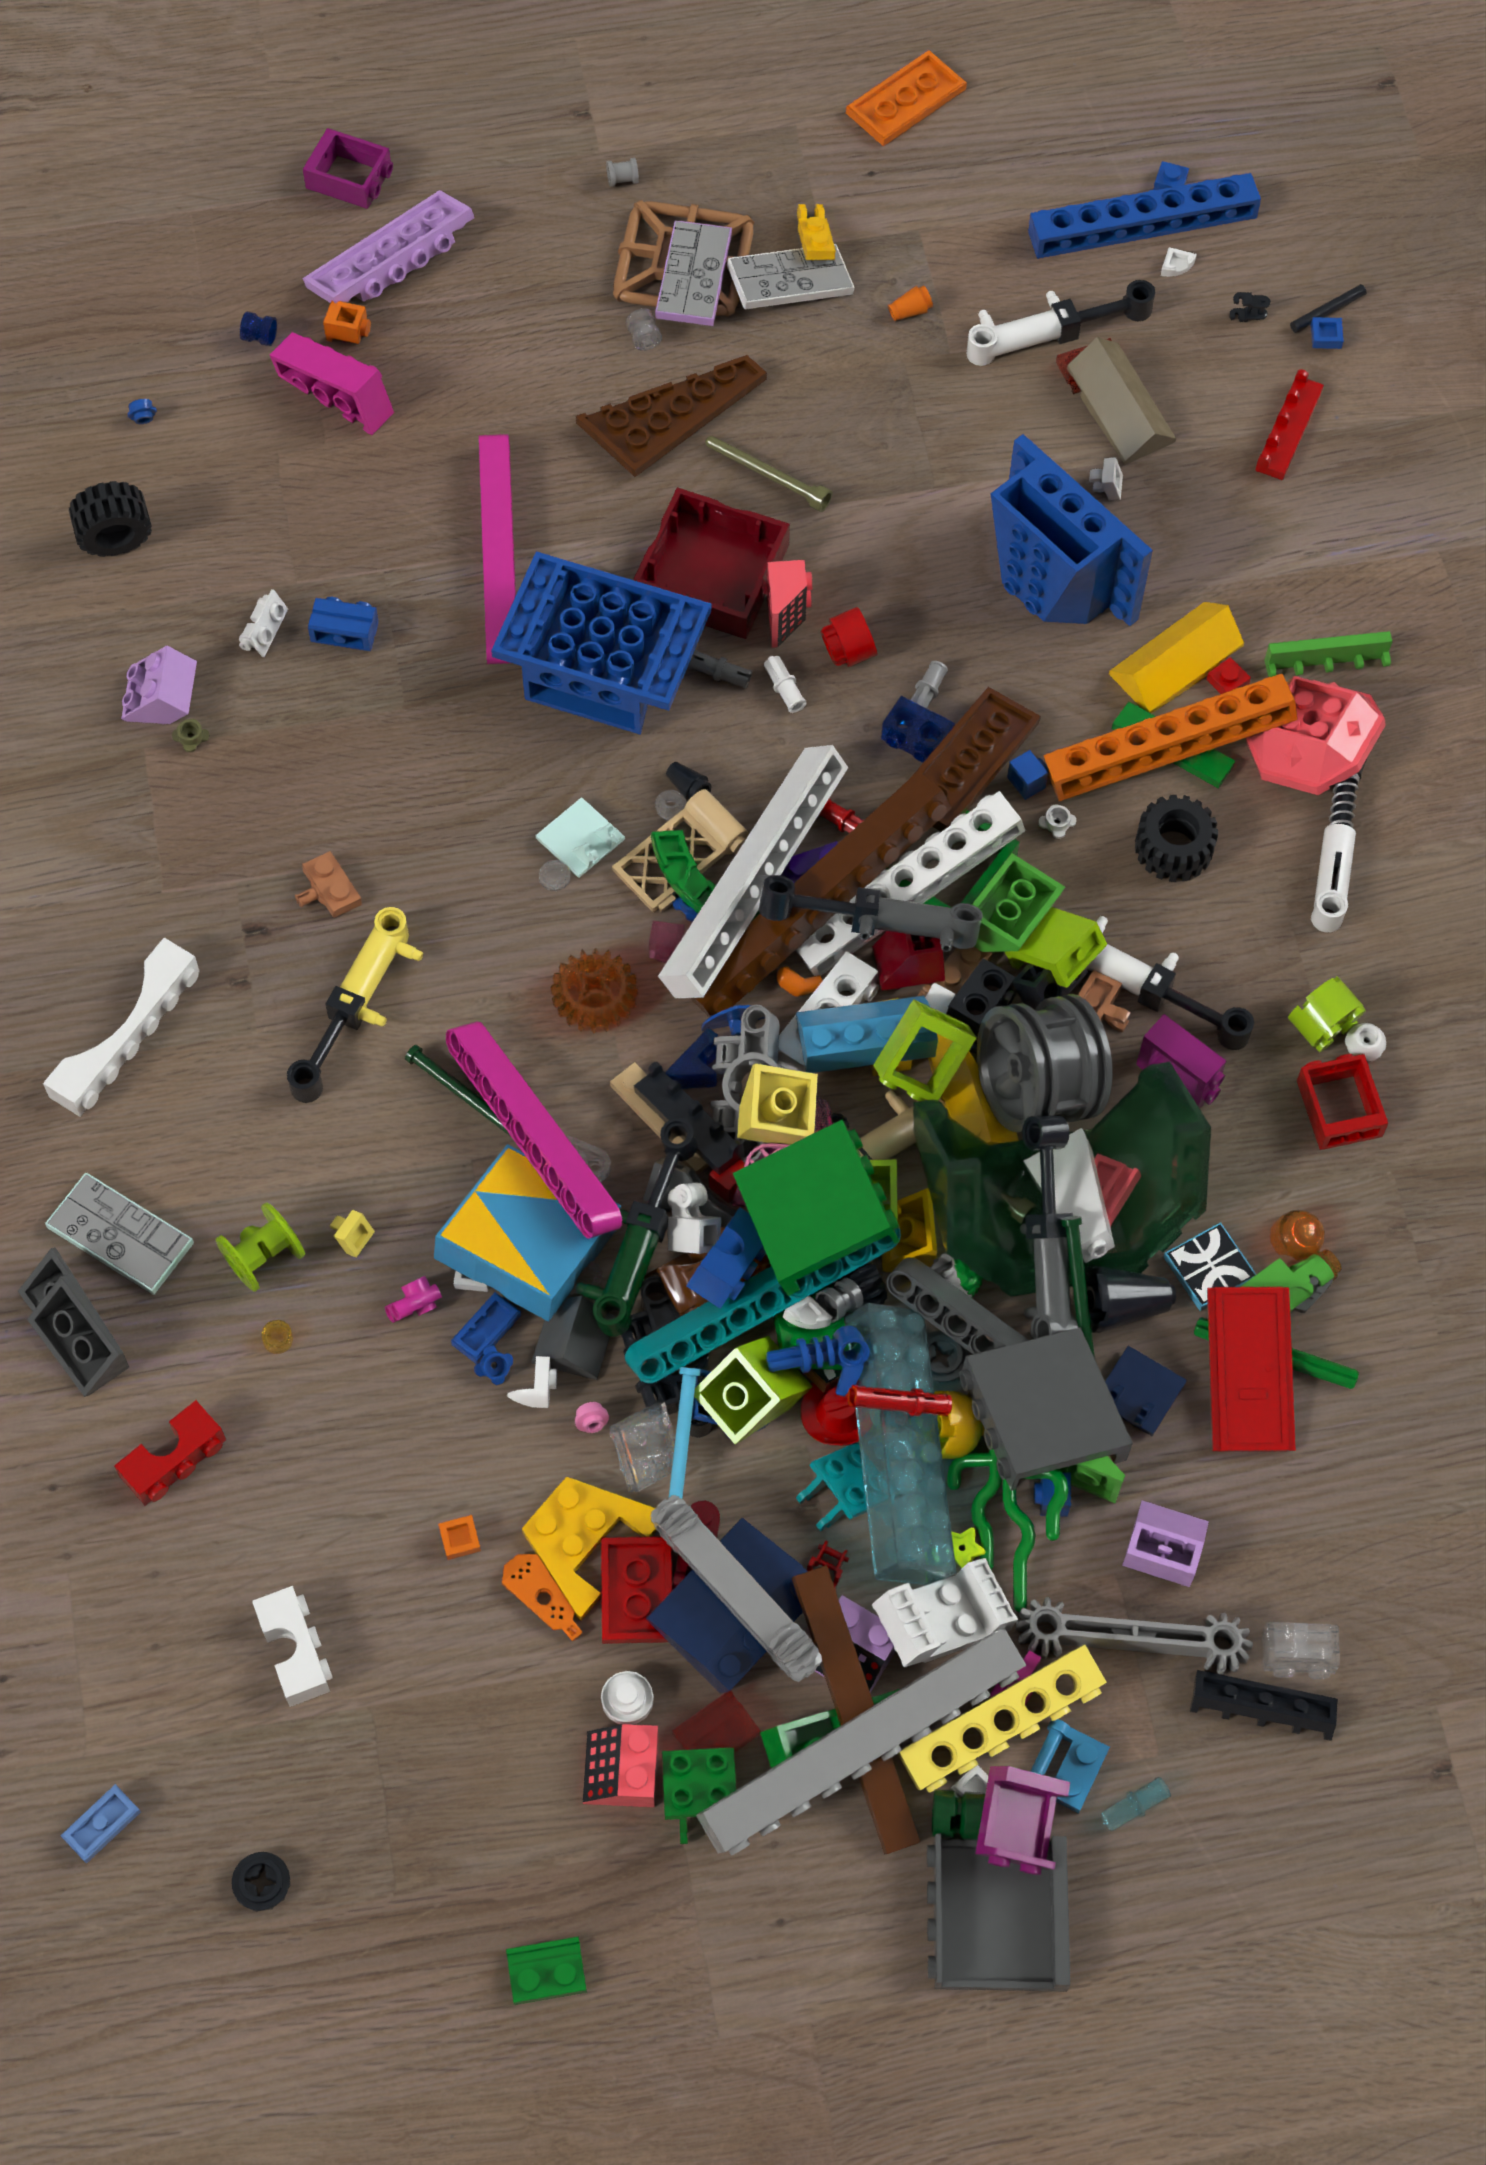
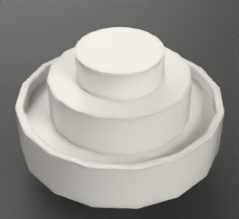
(627, 1698)

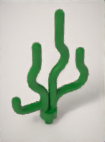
(1014, 1512)

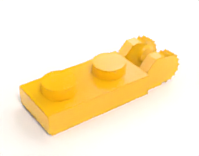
(815, 234)

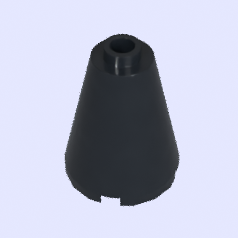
(1125, 1297)

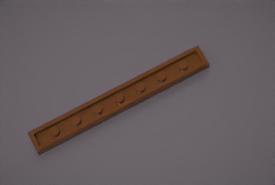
(851, 1698)

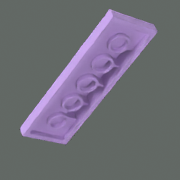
(391, 251)

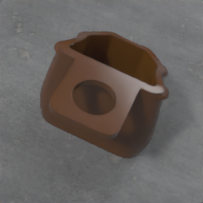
(676, 1276)

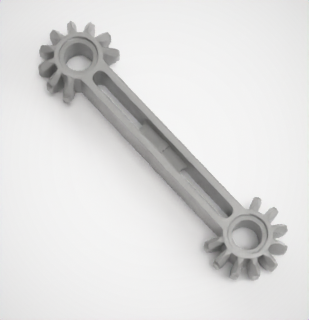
(736, 1588)
(1134, 1635)

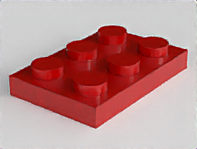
(633, 1585)

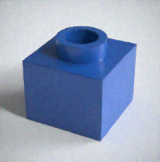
(1028, 774)
(1044, 1491)

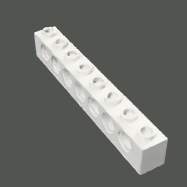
(926, 882)

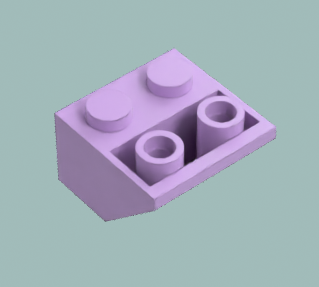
(159, 687)
(1166, 1543)

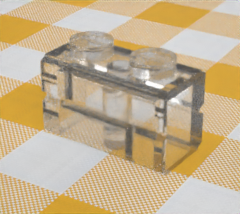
(1301, 1649)

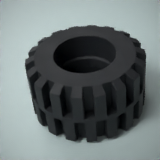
(110, 519)
(1181, 817)

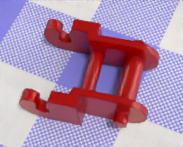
(836, 1554)

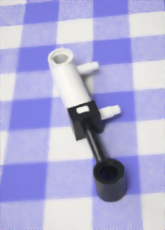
(1059, 323)
(1156, 984)

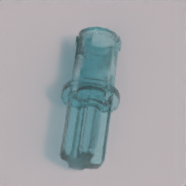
(1135, 1804)

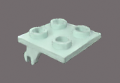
(580, 837)

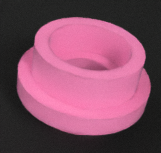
(591, 1417)

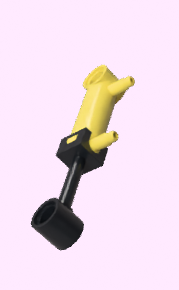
(349, 1002)

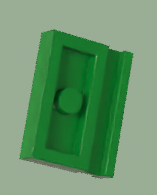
(546, 1970)

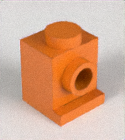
(346, 322)

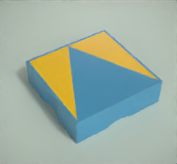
(517, 1237)

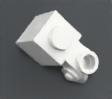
(687, 1227)

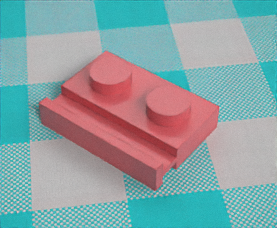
(1116, 1183)

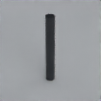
(1328, 308)

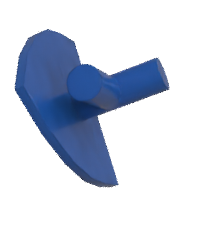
(729, 1017)

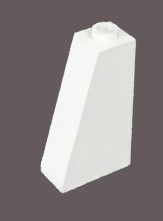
(1079, 1192)

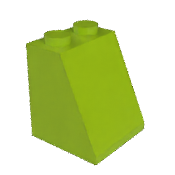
(747, 1395)

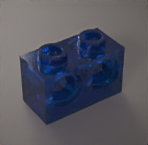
(920, 725)

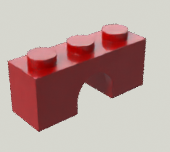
(151, 1475)

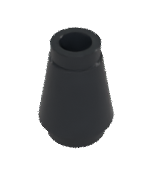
(687, 780)

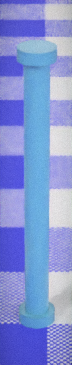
(683, 1430)

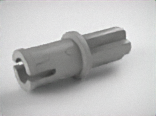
(928, 686)

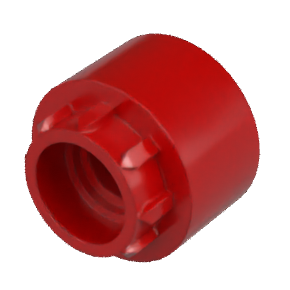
(848, 638)

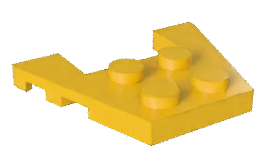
(572, 1527)

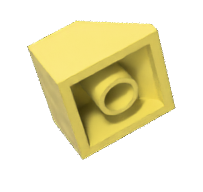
(777, 1105)

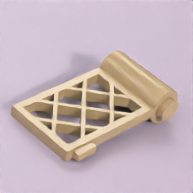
(713, 826)

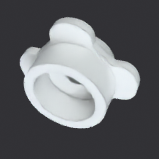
(1060, 813)

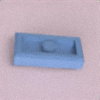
(100, 1823)

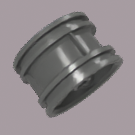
(1044, 1061)

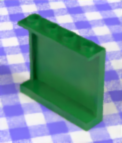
(815, 1203)

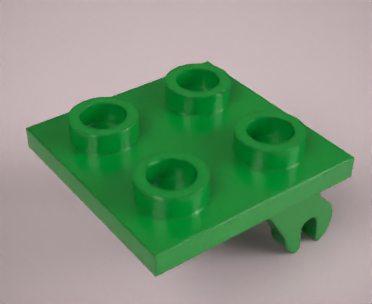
(695, 1782)

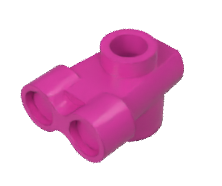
(418, 1297)

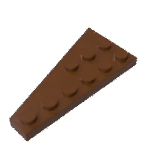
(665, 416)

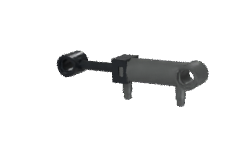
(953, 926)
(1052, 1306)

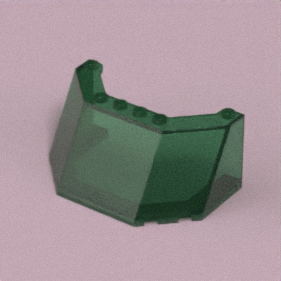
(1149, 1129)

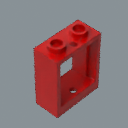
(1349, 1130)

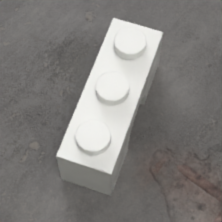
(283, 1617)

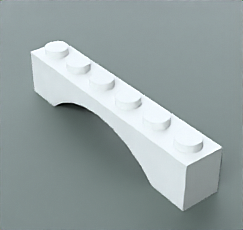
(83, 1076)

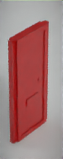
(1251, 1369)

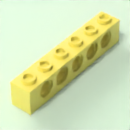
(1076, 1664)

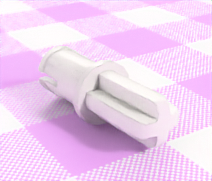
(784, 684)

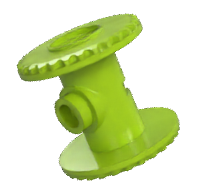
(258, 1245)

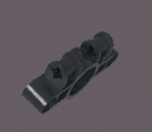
(653, 1317)

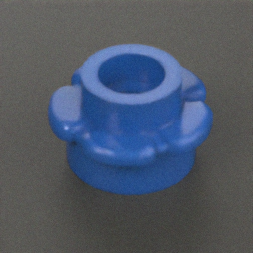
(141, 411)

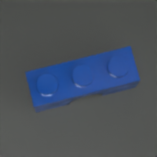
(729, 1261)

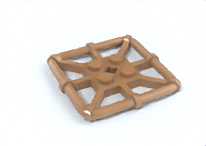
(628, 249)

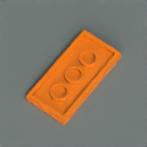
(906, 98)

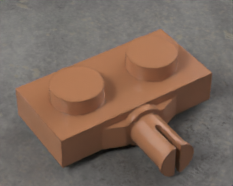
(328, 886)

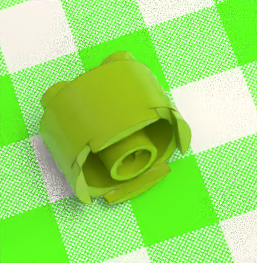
(1326, 1013)

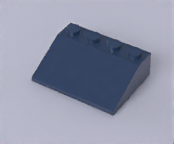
(707, 1630)

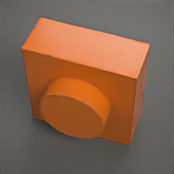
(459, 1537)

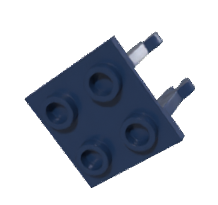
(1143, 1390)

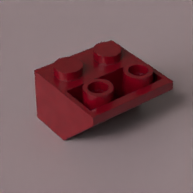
(908, 960)

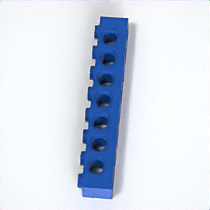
(1144, 215)

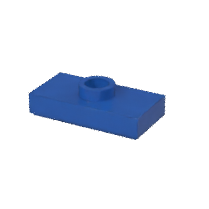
(486, 1327)

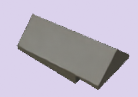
(1119, 401)

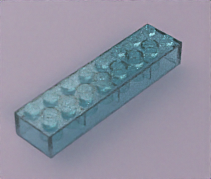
(902, 1453)

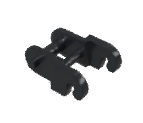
(1255, 309)

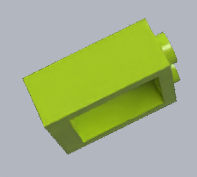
(902, 1037)

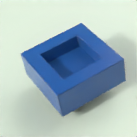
(1170, 176)
(1327, 333)

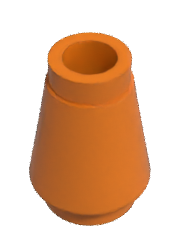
(911, 304)

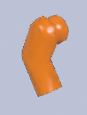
(795, 984)

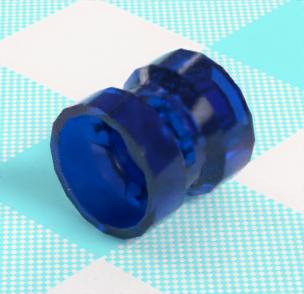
(258, 328)

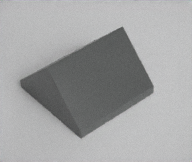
(574, 1339)

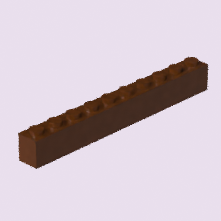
(834, 877)

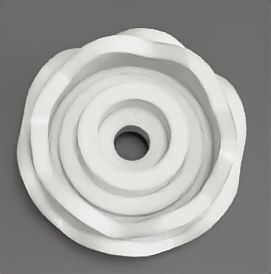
(1370, 1032)

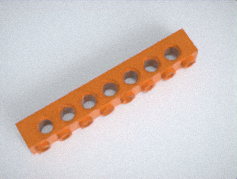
(1171, 737)

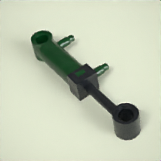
(645, 1229)

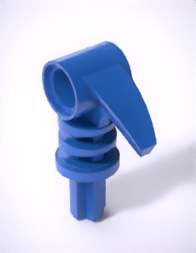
(829, 1351)

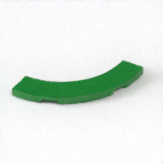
(681, 868)

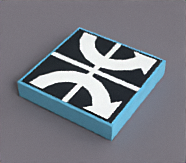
(1208, 1262)

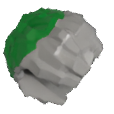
(957, 1274)

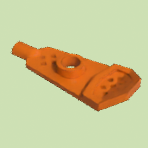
(533, 1585)

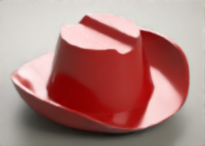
(829, 1417)

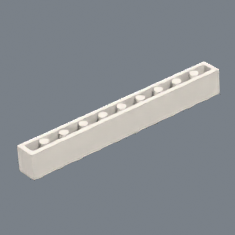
(762, 855)

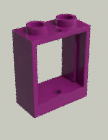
(352, 148)
(1193, 1061)

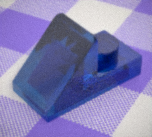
(692, 1066)

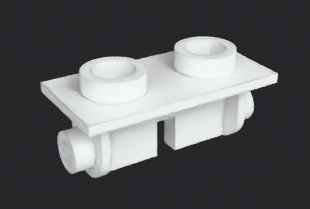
(267, 618)

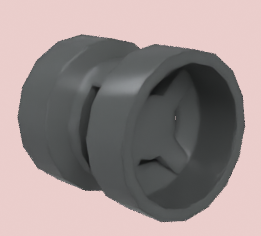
(841, 1299)

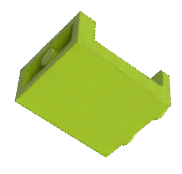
(1062, 945)

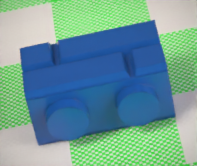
(343, 623)

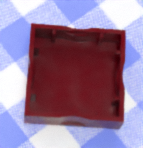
(715, 558)

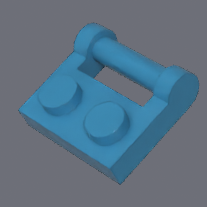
(1079, 1764)

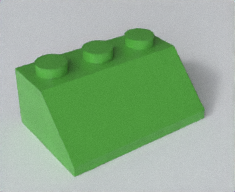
(1014, 905)

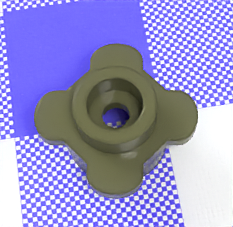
(188, 727)

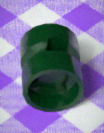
(945, 1810)

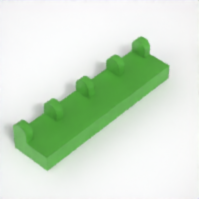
(1328, 651)

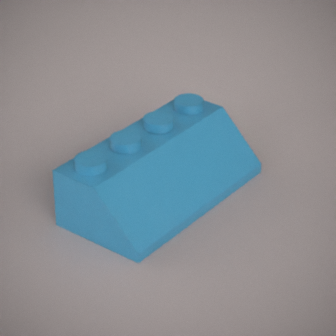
(857, 1034)

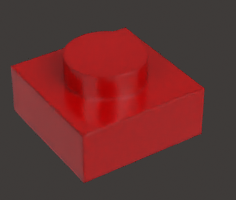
(1228, 676)

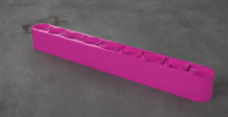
(496, 535)
(534, 1130)

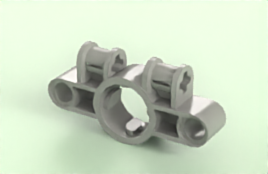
(735, 1059)

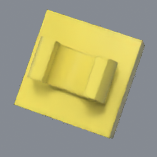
(352, 1232)

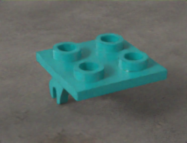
(844, 1477)

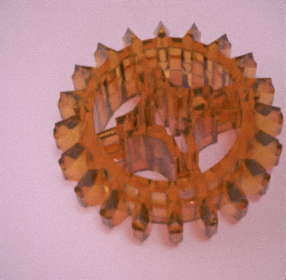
(596, 1002)

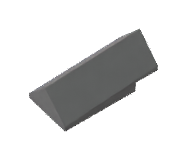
(71, 1325)

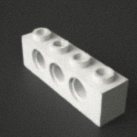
(847, 975)

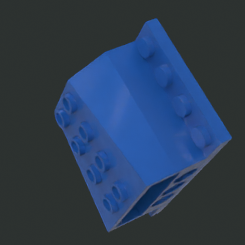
(1063, 546)
(599, 641)

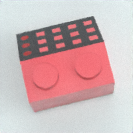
(787, 598)
(621, 1766)

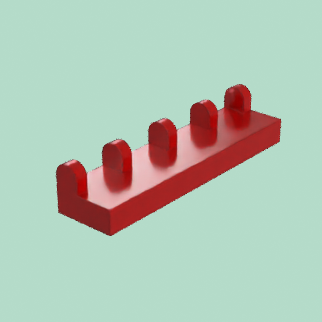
(1289, 426)

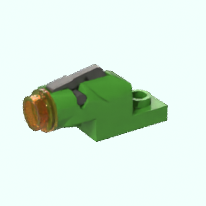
(1305, 1279)

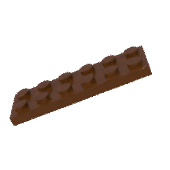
(977, 750)

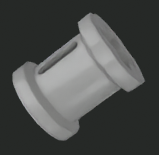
(622, 172)

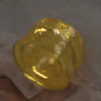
(275, 1346)

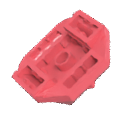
(1325, 743)

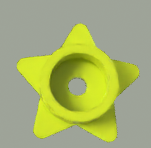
(971, 1550)

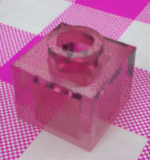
(664, 940)

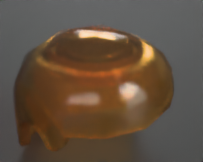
(1297, 1234)

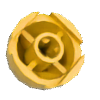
(960, 1430)

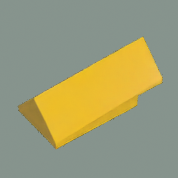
(1179, 656)

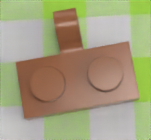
(1101, 994)

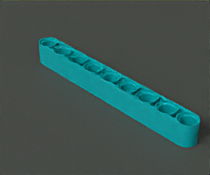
(724, 1326)

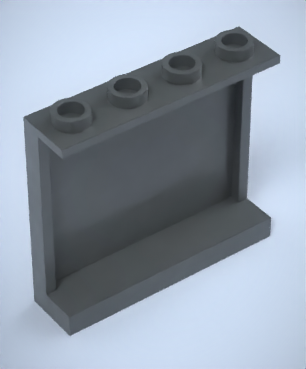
(1044, 1405)
(997, 1923)

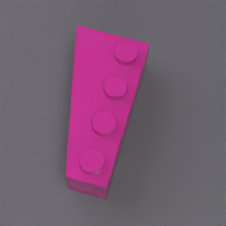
(334, 380)

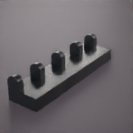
(671, 1102)
(1264, 1703)

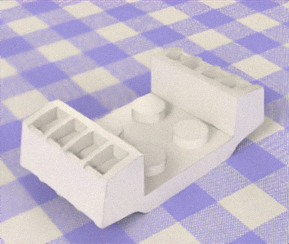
(944, 1614)

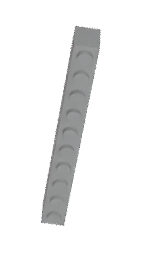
(861, 1741)

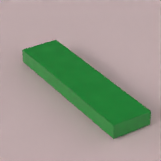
(1209, 766)

